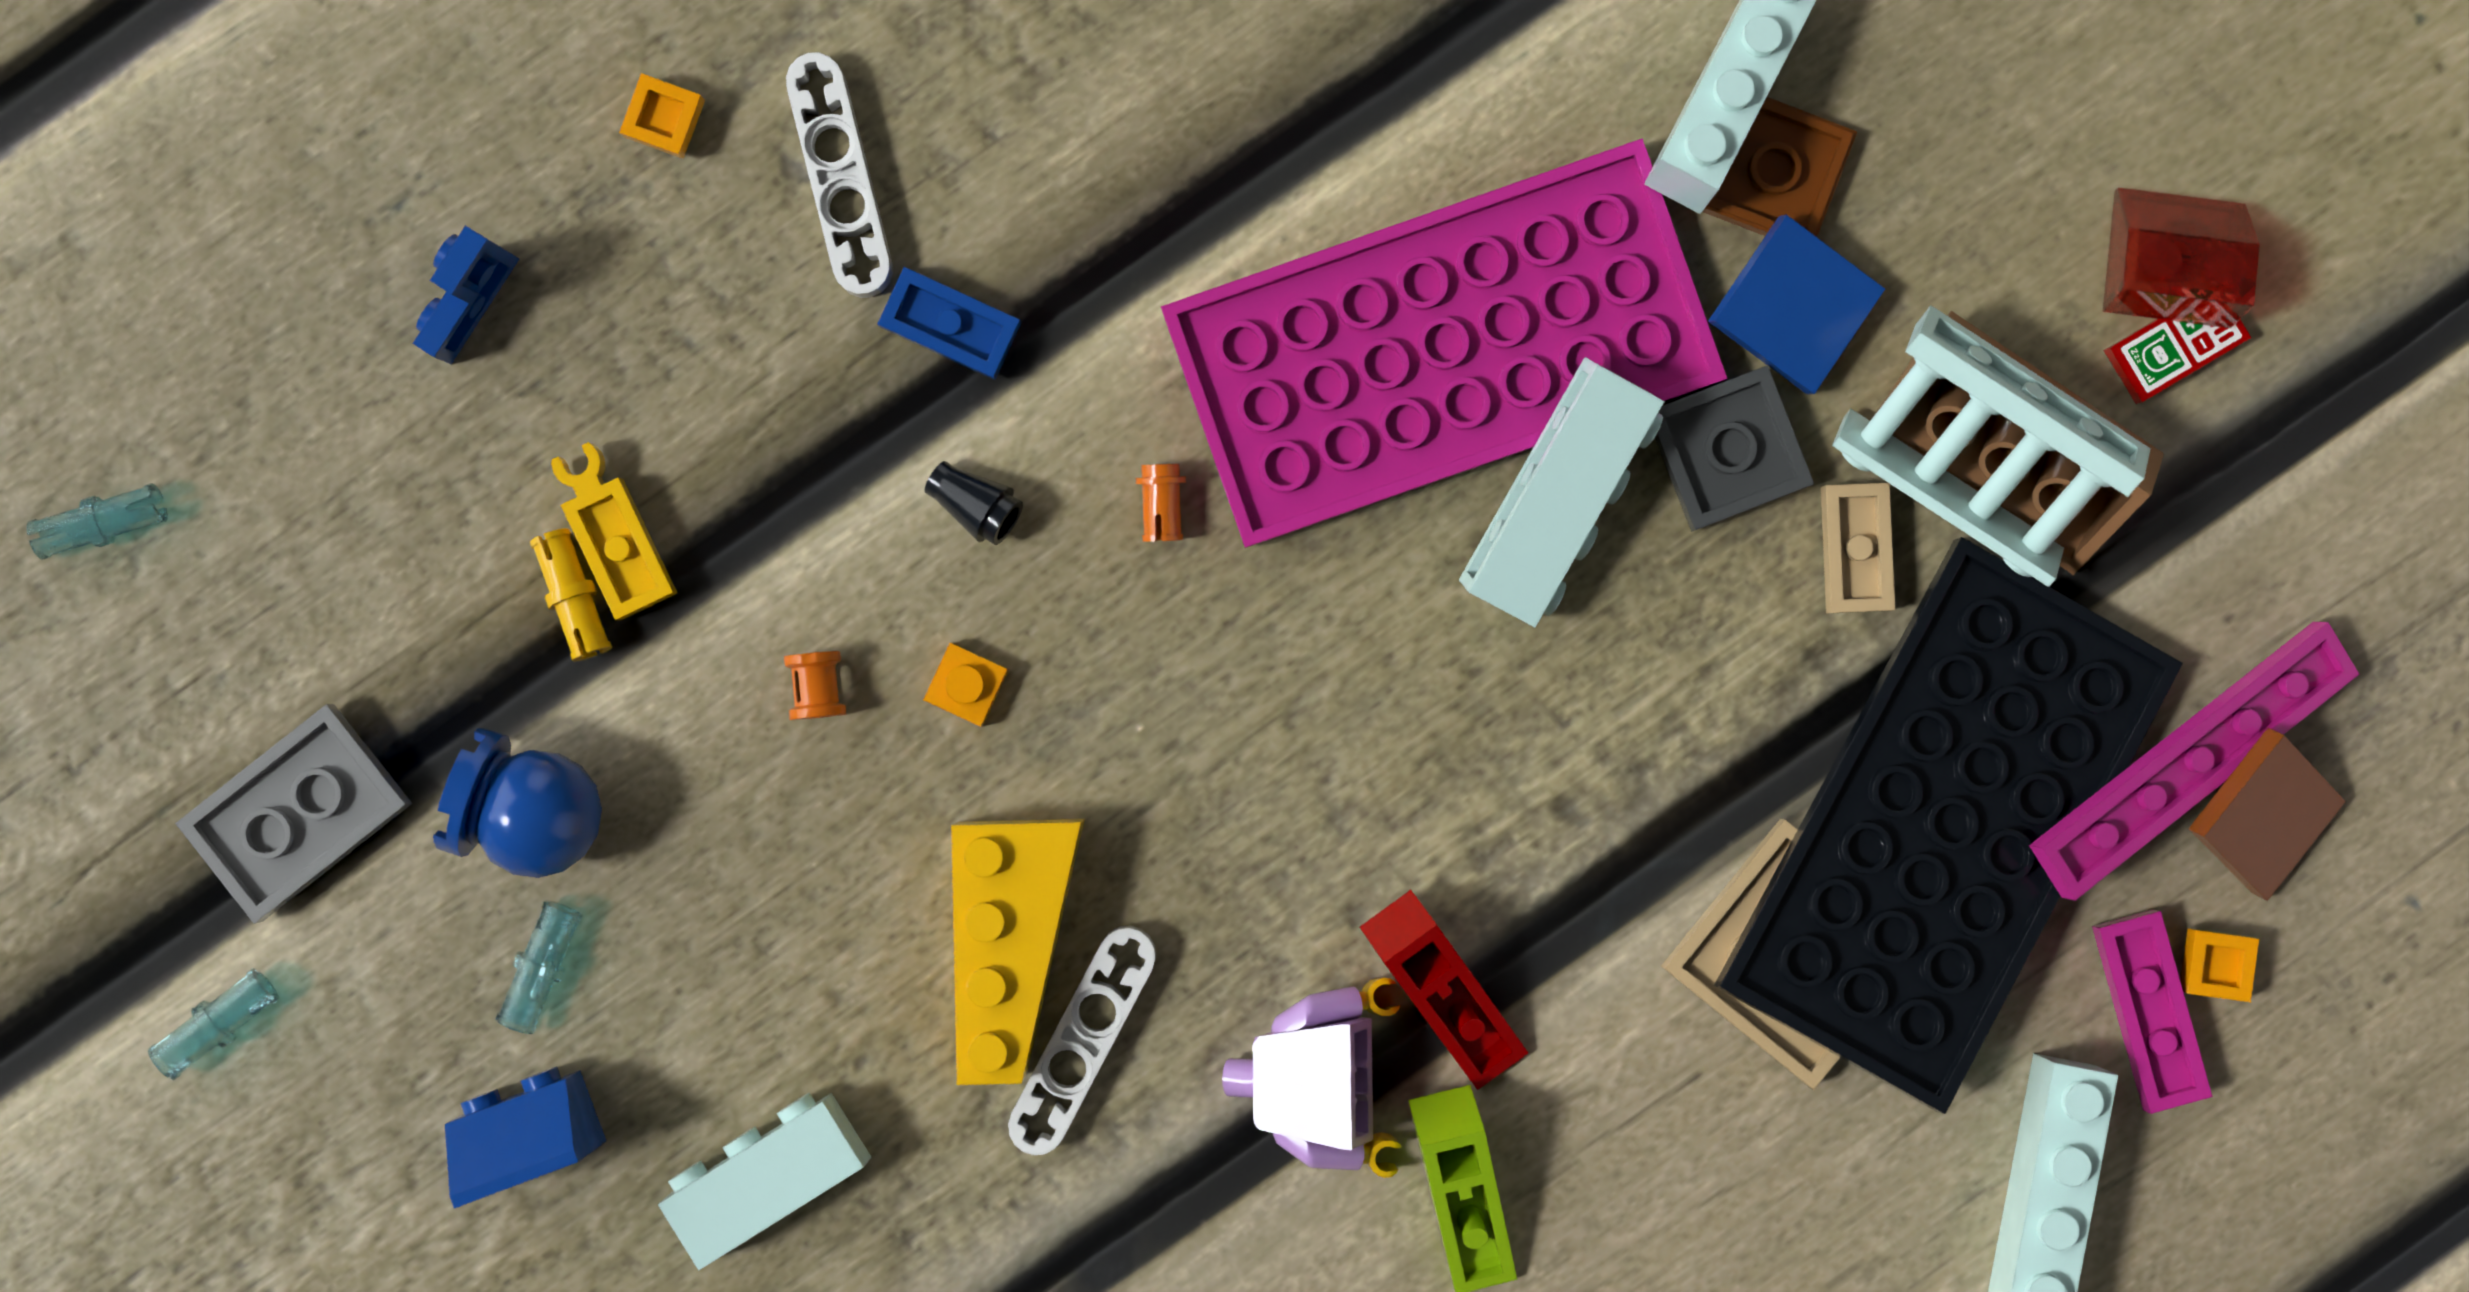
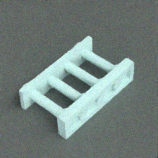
(1995, 387)

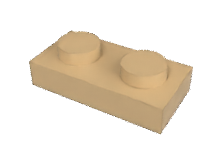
(1857, 548)

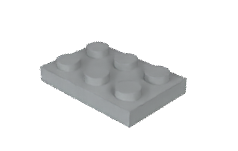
(293, 813)

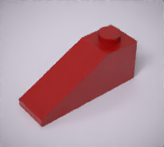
(1443, 989)

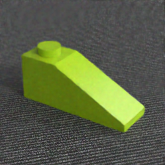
(1463, 1188)

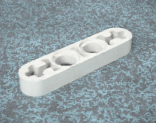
(844, 174)
(1076, 1036)

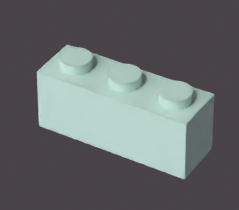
(763, 1178)

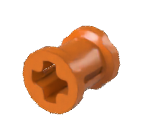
(815, 685)

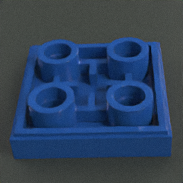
(1796, 304)

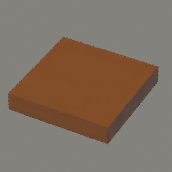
(1783, 169)
(2267, 814)

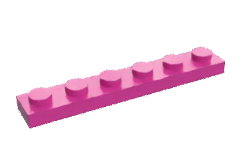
(2192, 760)

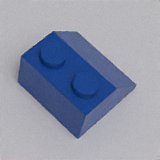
(520, 1136)

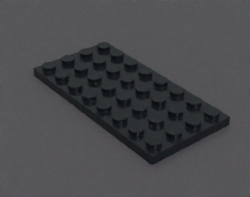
(1915, 861)

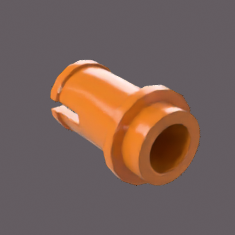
(1161, 502)

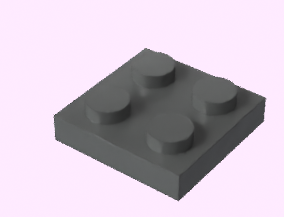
(1730, 448)

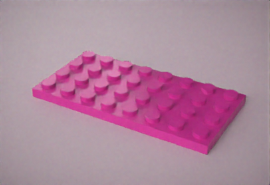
(1437, 341)

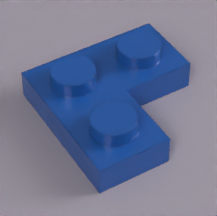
(471, 274)

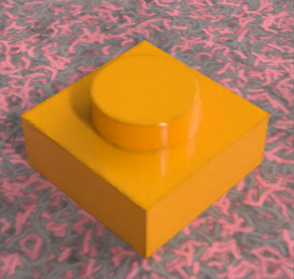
(662, 116)
(966, 684)
(2219, 965)

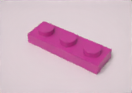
(2152, 1011)

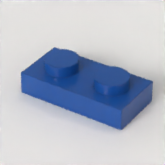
(949, 323)

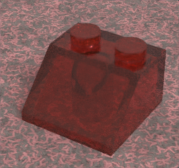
(2180, 258)

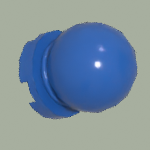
(525, 809)

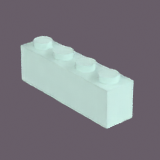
(1727, 100)
(1562, 492)
(2053, 1177)

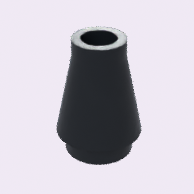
(977, 503)

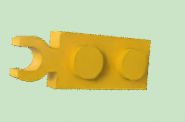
(613, 537)

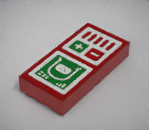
(2169, 352)

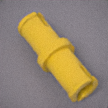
(570, 594)

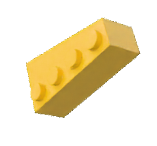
(1006, 927)

